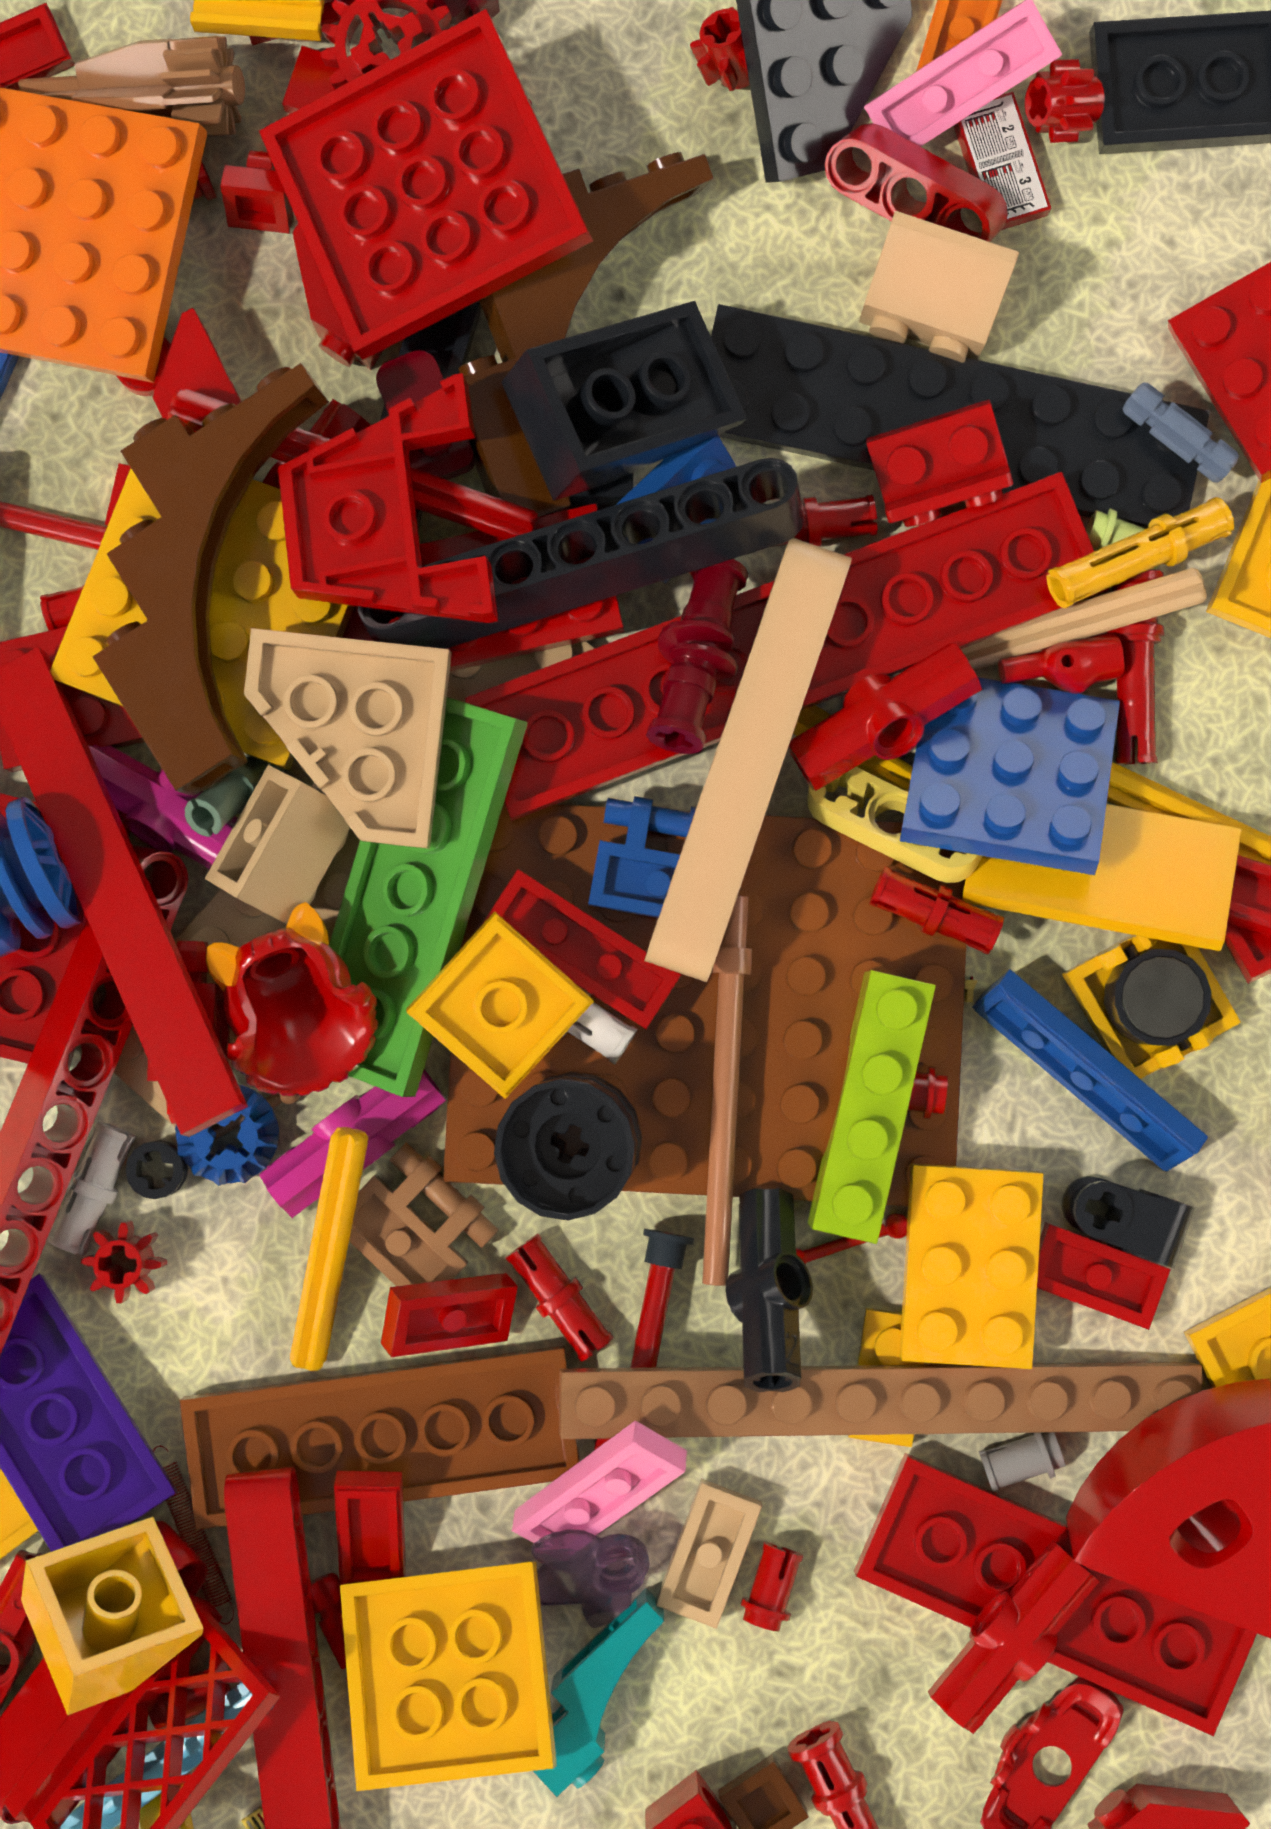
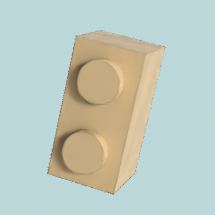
(279, 845)

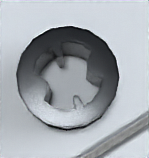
(145, 1184)

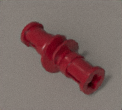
(697, 657)

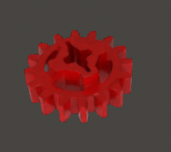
(405, 31)

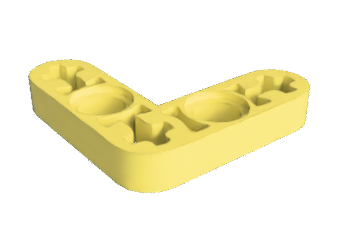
(883, 796)

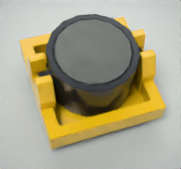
(1151, 1002)

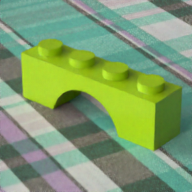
(871, 1106)

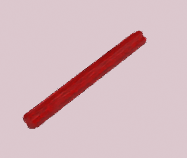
(430, 492)

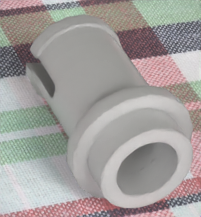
(1022, 1460)

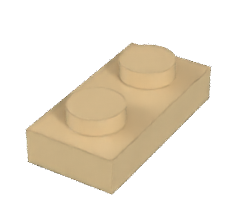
(708, 1553)

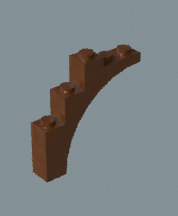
(541, 309)
(169, 567)

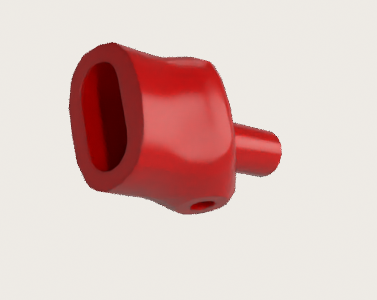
(1069, 664)

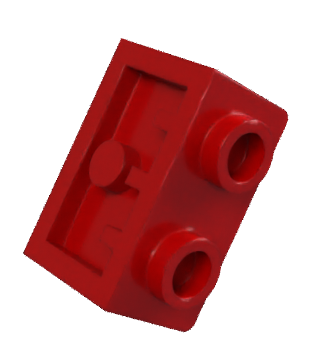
(940, 464)

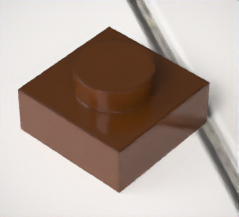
(763, 1798)

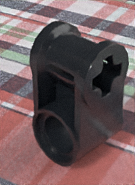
(1134, 1222)

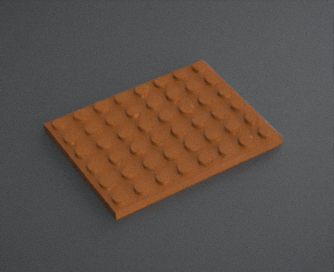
(809, 958)

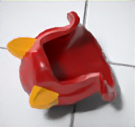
(293, 1008)

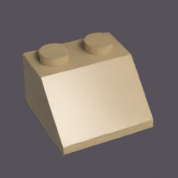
(937, 288)

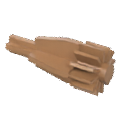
(160, 78)

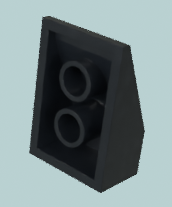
(621, 398)

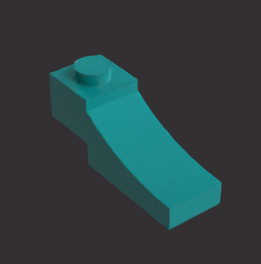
(585, 1689)

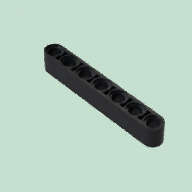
(616, 559)

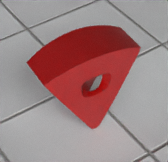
(1188, 1506)

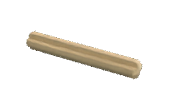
(1092, 617)

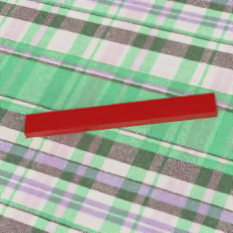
(116, 897)

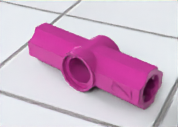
(154, 808)
(298, 1174)

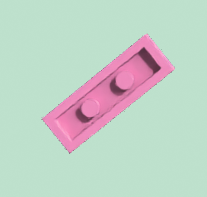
(967, 76)
(603, 1485)

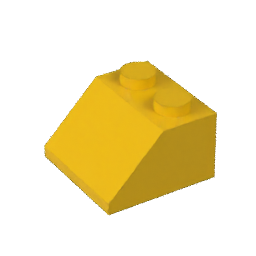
(108, 1612)

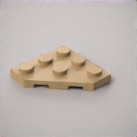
(358, 723)

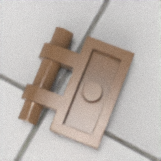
(400, 1239)

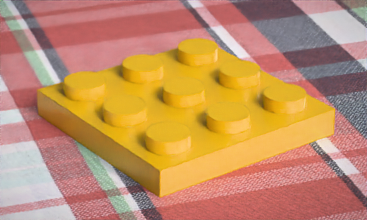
(447, 1676)

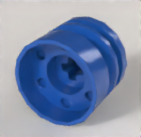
(32, 878)

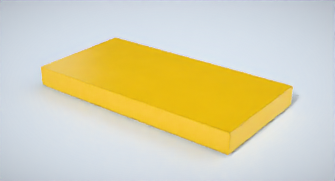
(1152, 881)

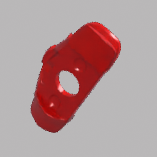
(1078, 1722)

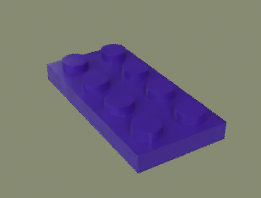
(67, 1432)

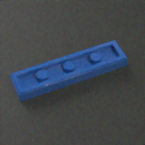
(1089, 1071)

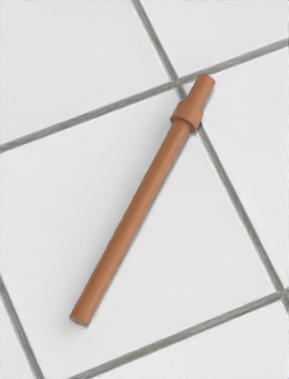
(731, 964)

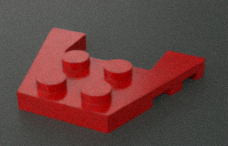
(356, 520)

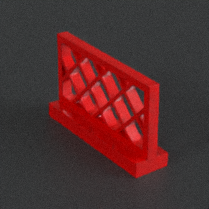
(78, 1753)

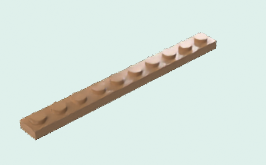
(872, 1399)

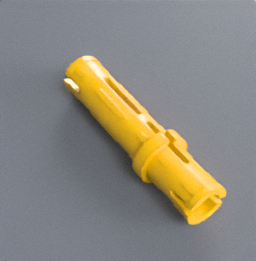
(1163, 542)

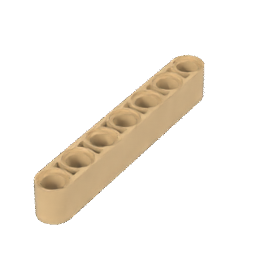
(748, 760)

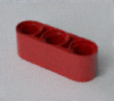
(886, 189)

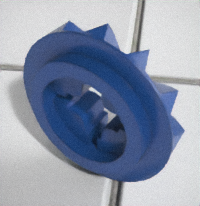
(259, 1137)

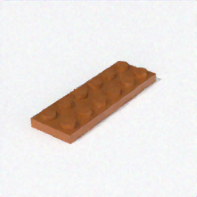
(438, 1423)

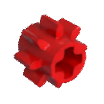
(721, 50)
(1064, 101)
(112, 1274)

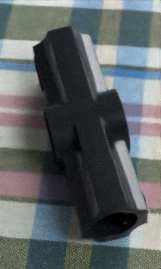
(769, 1290)

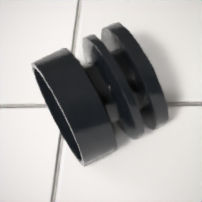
(534, 1159)

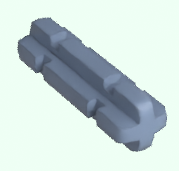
(1180, 432)

